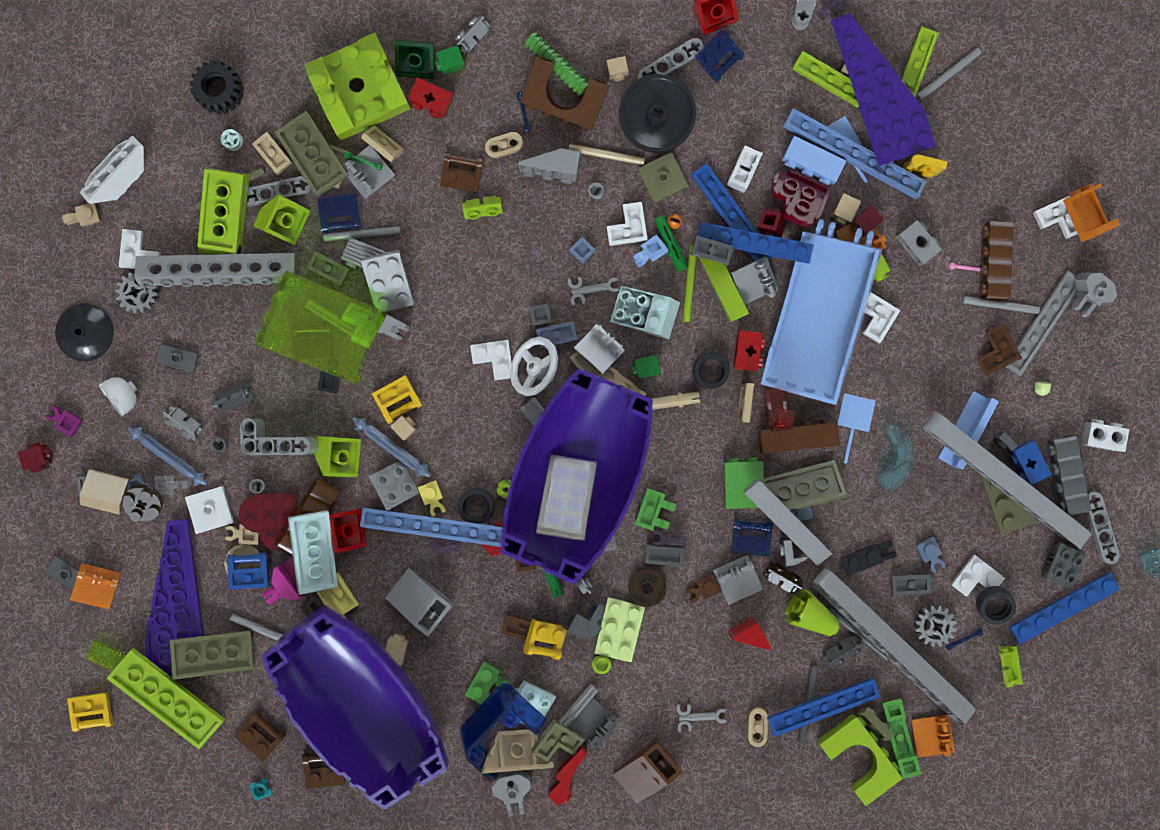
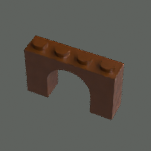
(537, 96)

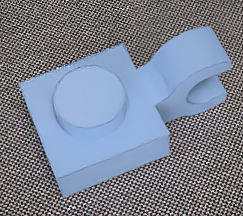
(652, 249)

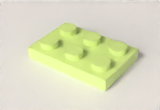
(619, 629)

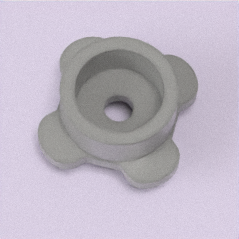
(584, 585)

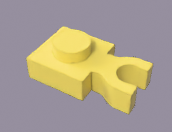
(431, 494)

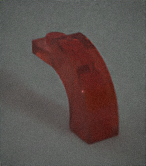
(776, 411)

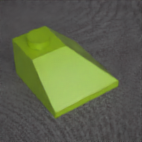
(282, 219)
(338, 456)

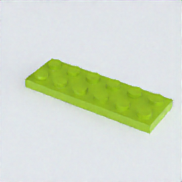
(165, 698)

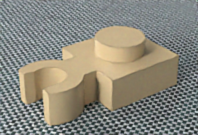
(245, 536)

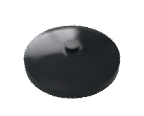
(657, 113)

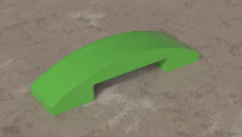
(900, 742)

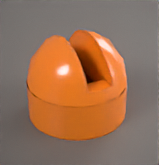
(674, 225)

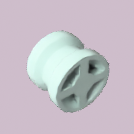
(230, 136)

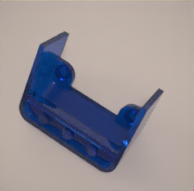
(502, 706)

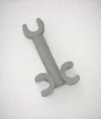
(577, 290)
(686, 716)

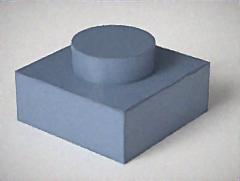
(582, 250)

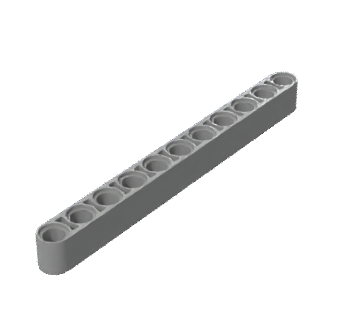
(1006, 480)
(894, 646)

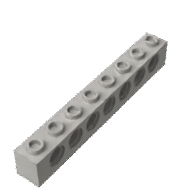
(147, 265)

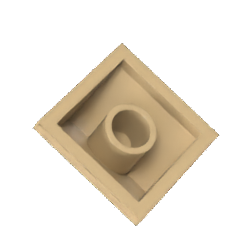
(103, 491)

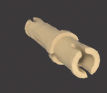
(676, 400)

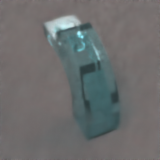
(902, 461)

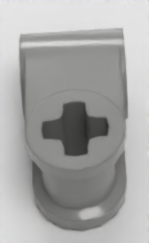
(805, 9)

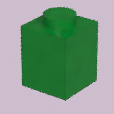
(449, 60)
(646, 367)

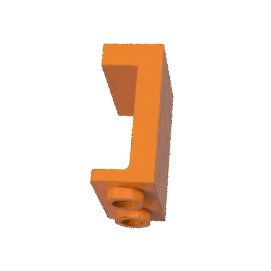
(1087, 213)

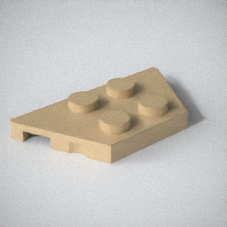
(513, 753)

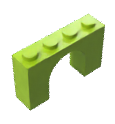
(882, 773)

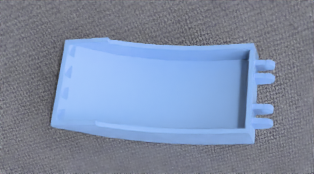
(822, 316)

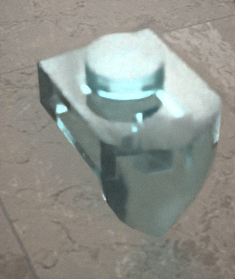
(1151, 561)

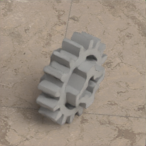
(140, 299)
(943, 621)

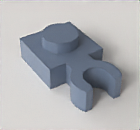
(929, 551)

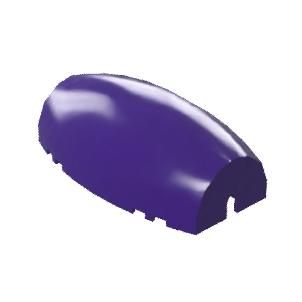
(585, 422)
(355, 706)

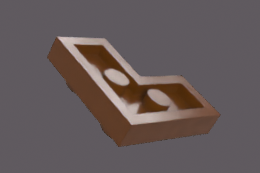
(1004, 351)

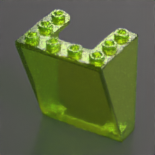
(318, 327)

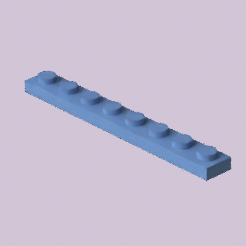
(853, 153)
(431, 527)

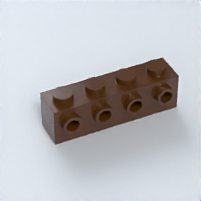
(801, 437)

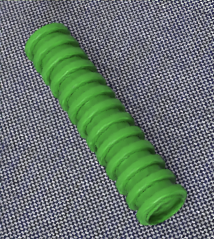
(561, 68)

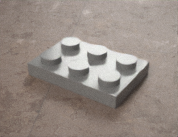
(387, 281)

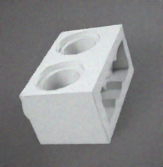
(744, 169)
(1104, 437)

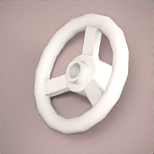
(536, 368)

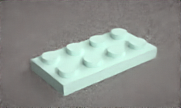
(312, 552)

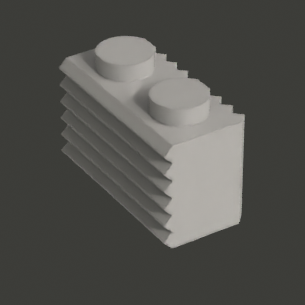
(356, 250)

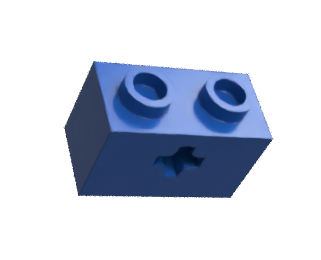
(1037, 468)

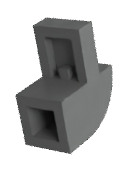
(585, 626)

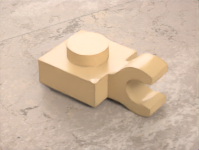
(85, 215)

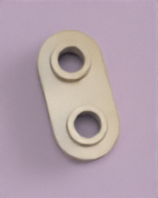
(503, 143)
(757, 726)

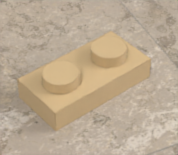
(382, 143)
(272, 153)

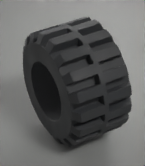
(203, 79)

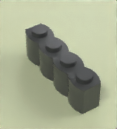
(1069, 475)

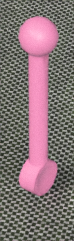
(952, 265)

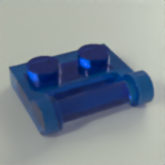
(715, 51)
(336, 207)
(751, 544)

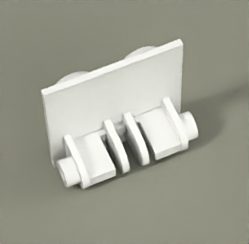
(599, 348)

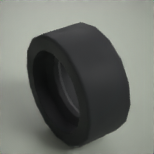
(725, 370)
(481, 492)
(1004, 615)

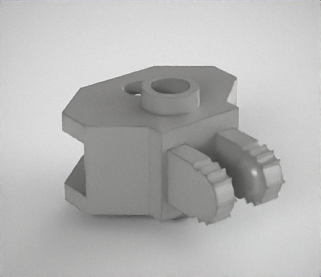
(1093, 292)
(512, 791)

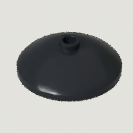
(95, 336)

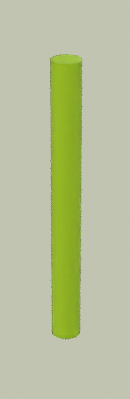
(689, 287)

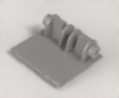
(366, 177)
(755, 280)
(394, 485)
(738, 579)

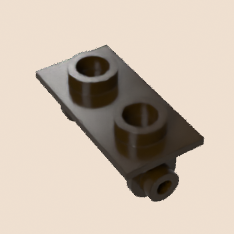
(791, 581)

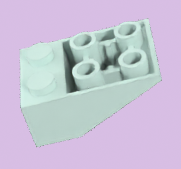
(645, 312)

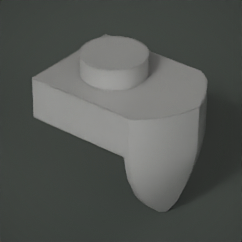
(787, 551)

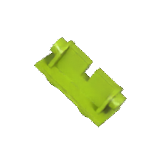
(473, 209)
(1010, 665)

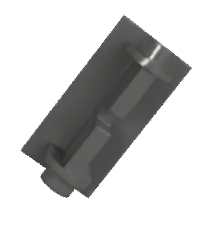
(232, 398)
(849, 647)

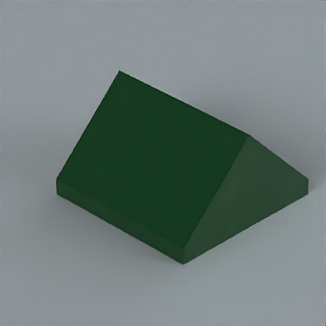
(415, 59)

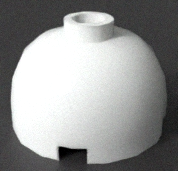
(120, 394)

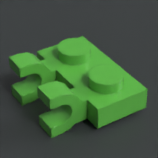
(650, 510)
(483, 682)

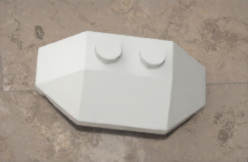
(115, 172)

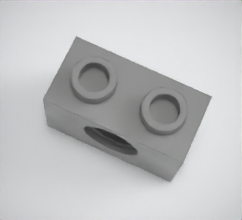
(908, 241)

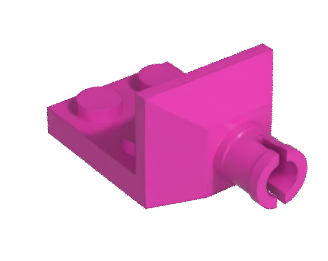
(283, 583)

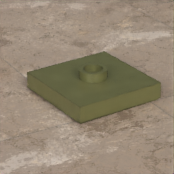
(662, 177)

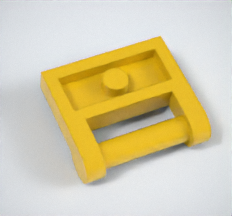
(926, 165)
(394, 393)
(547, 633)
(90, 705)

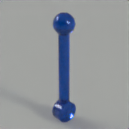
(527, 127)
(978, 632)

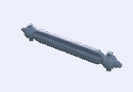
(391, 447)
(168, 456)

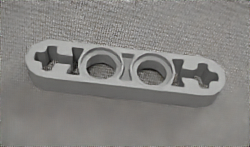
(668, 59)
(275, 190)
(1105, 526)

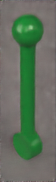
(348, 155)

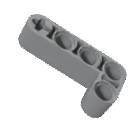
(279, 444)

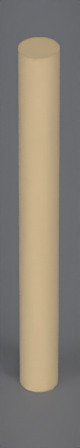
(607, 154)

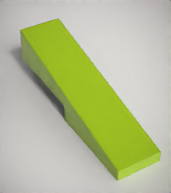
(725, 289)

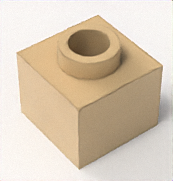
(617, 68)
(404, 427)

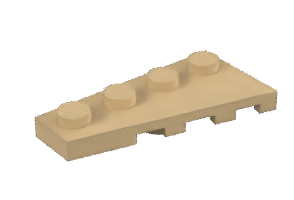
(610, 374)

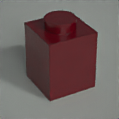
(867, 220)

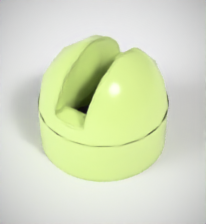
(1042, 388)

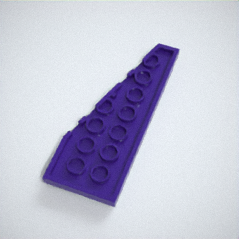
(888, 108)
(175, 597)

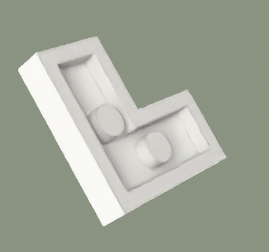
(1056, 213)
(633, 229)
(131, 247)
(882, 316)
(494, 352)
(974, 572)

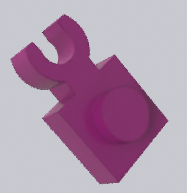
(66, 421)

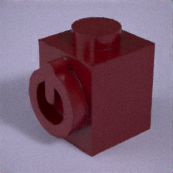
(772, 222)
(36, 457)

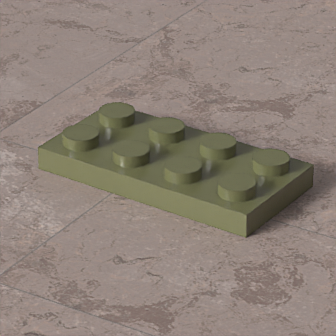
(312, 154)
(807, 486)
(211, 654)

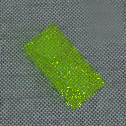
(105, 655)

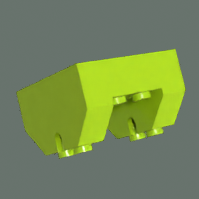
(357, 111)

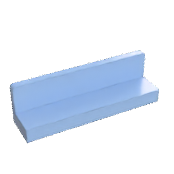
(972, 422)

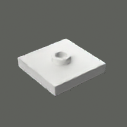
(209, 509)

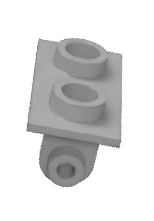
(476, 28)
(187, 429)

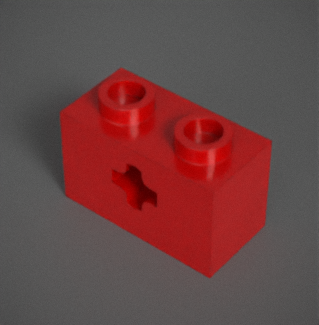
(423, 90)
(744, 341)

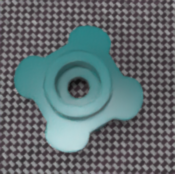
(257, 794)

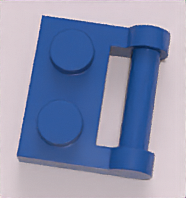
(248, 577)

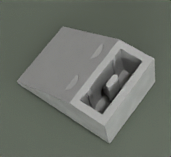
(556, 164)
(419, 601)

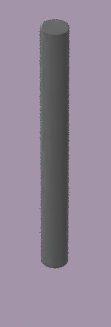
(850, 627)
(809, 696)

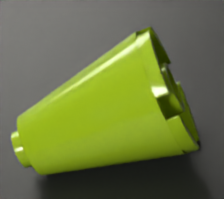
(811, 614)

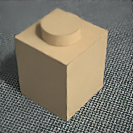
(845, 209)
(397, 647)

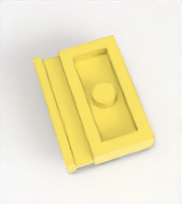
(340, 597)

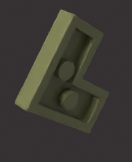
(557, 736)

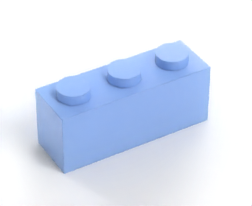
(813, 161)

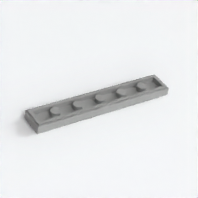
(1044, 322)
(787, 521)

